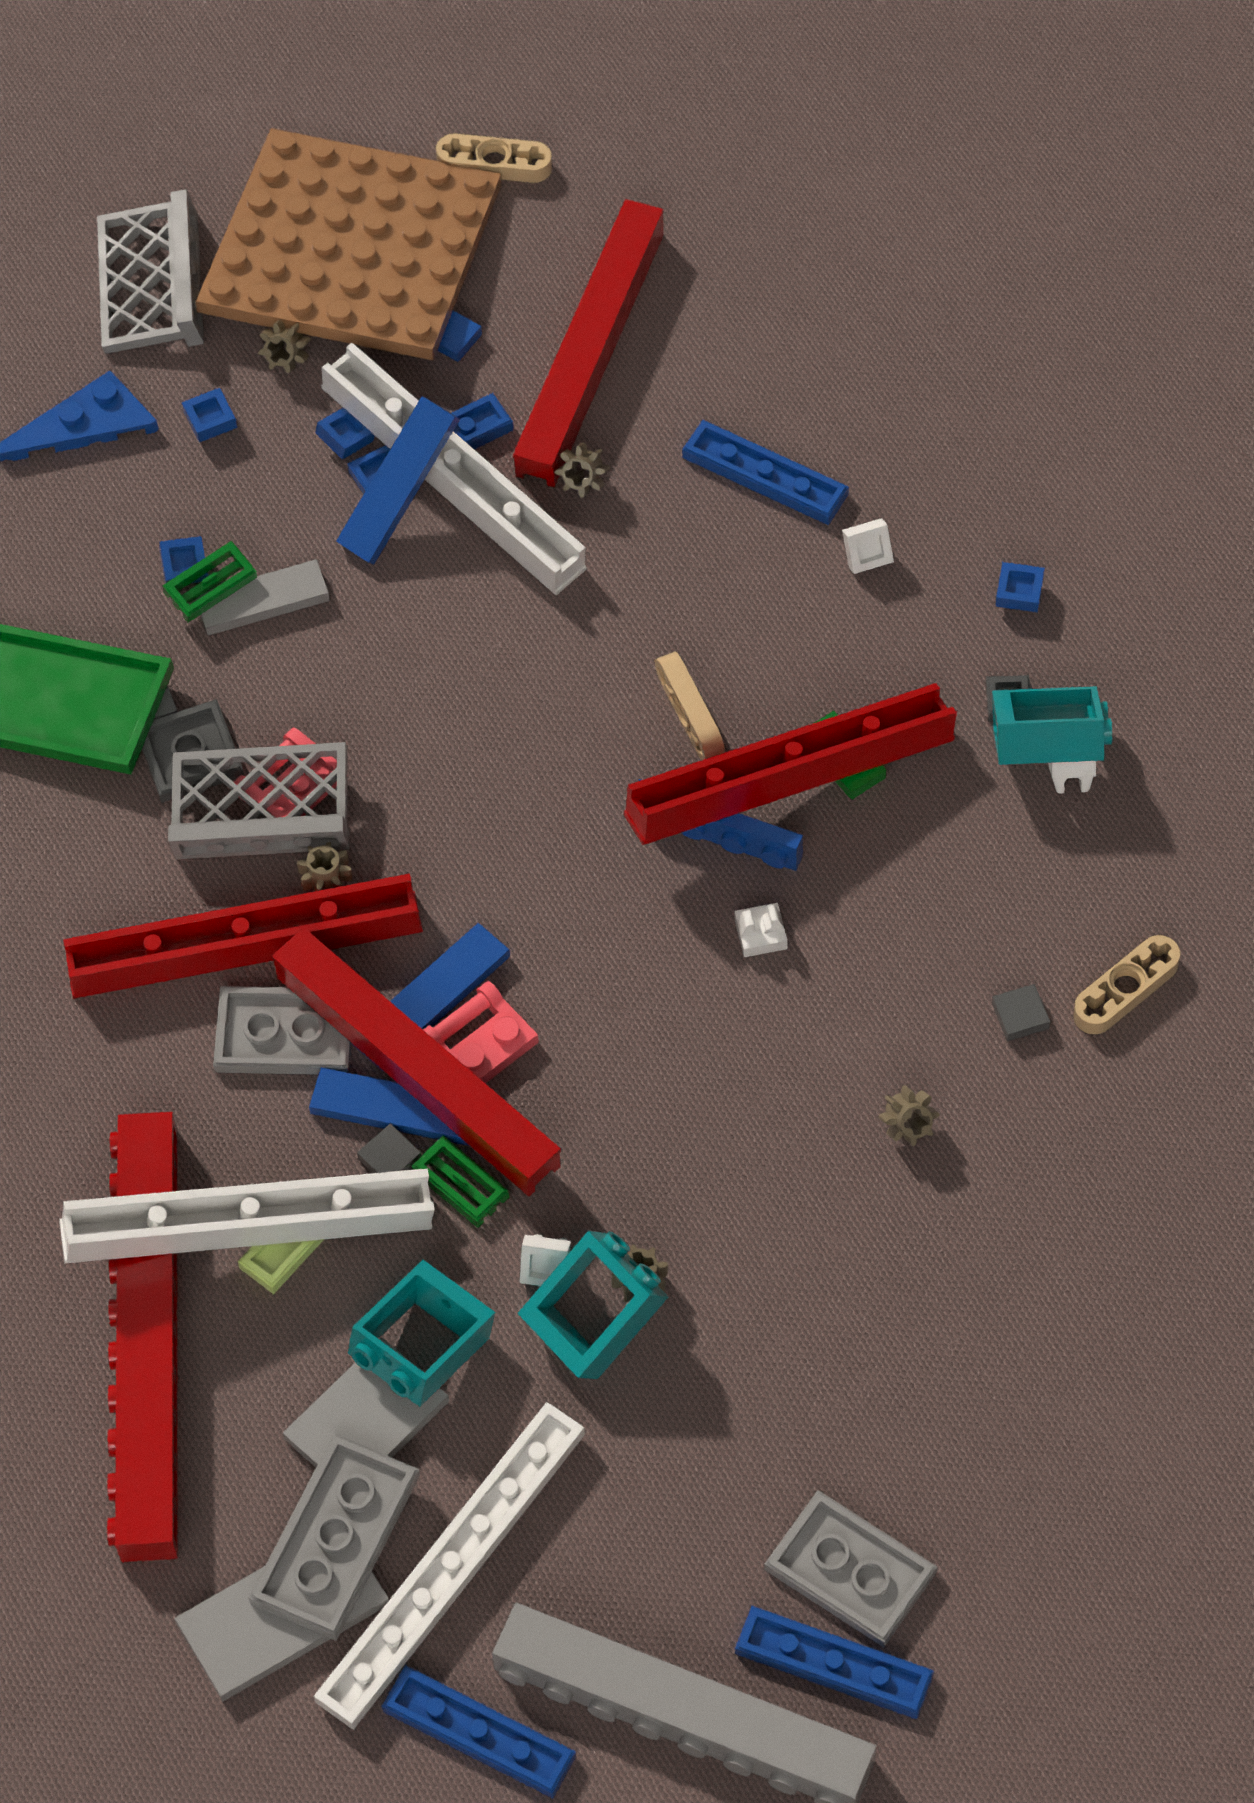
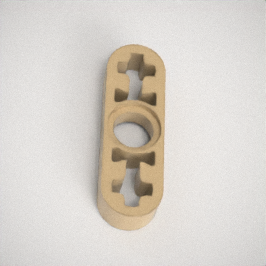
(484, 145)
(689, 706)
(1119, 1002)

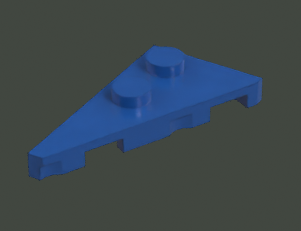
(85, 417)

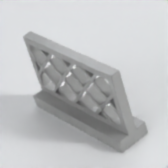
(183, 267)
(250, 834)

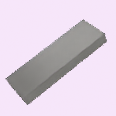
(268, 597)

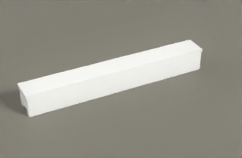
(460, 474)
(245, 1215)

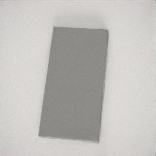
(334, 1537)
(245, 1643)

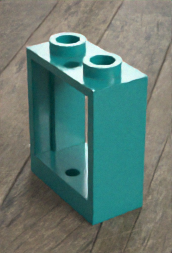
(1050, 725)
(444, 1302)
(562, 1337)

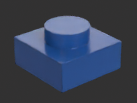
(209, 415)
(344, 433)
(180, 555)
(1020, 587)

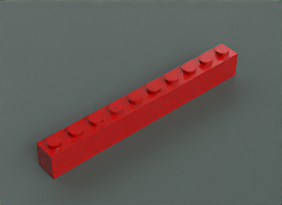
(144, 1356)

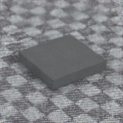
(187, 731)

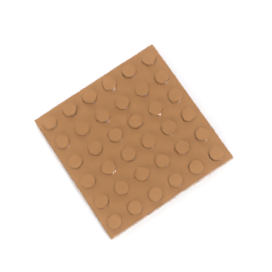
(350, 243)

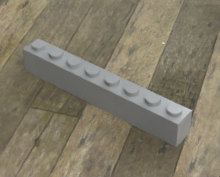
(682, 1708)

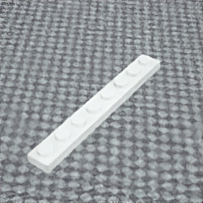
(449, 1566)

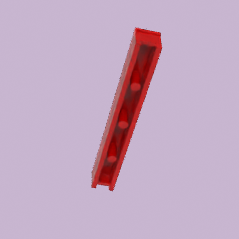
(589, 341)
(788, 764)
(239, 935)
(416, 1061)

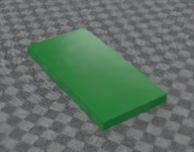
(77, 698)

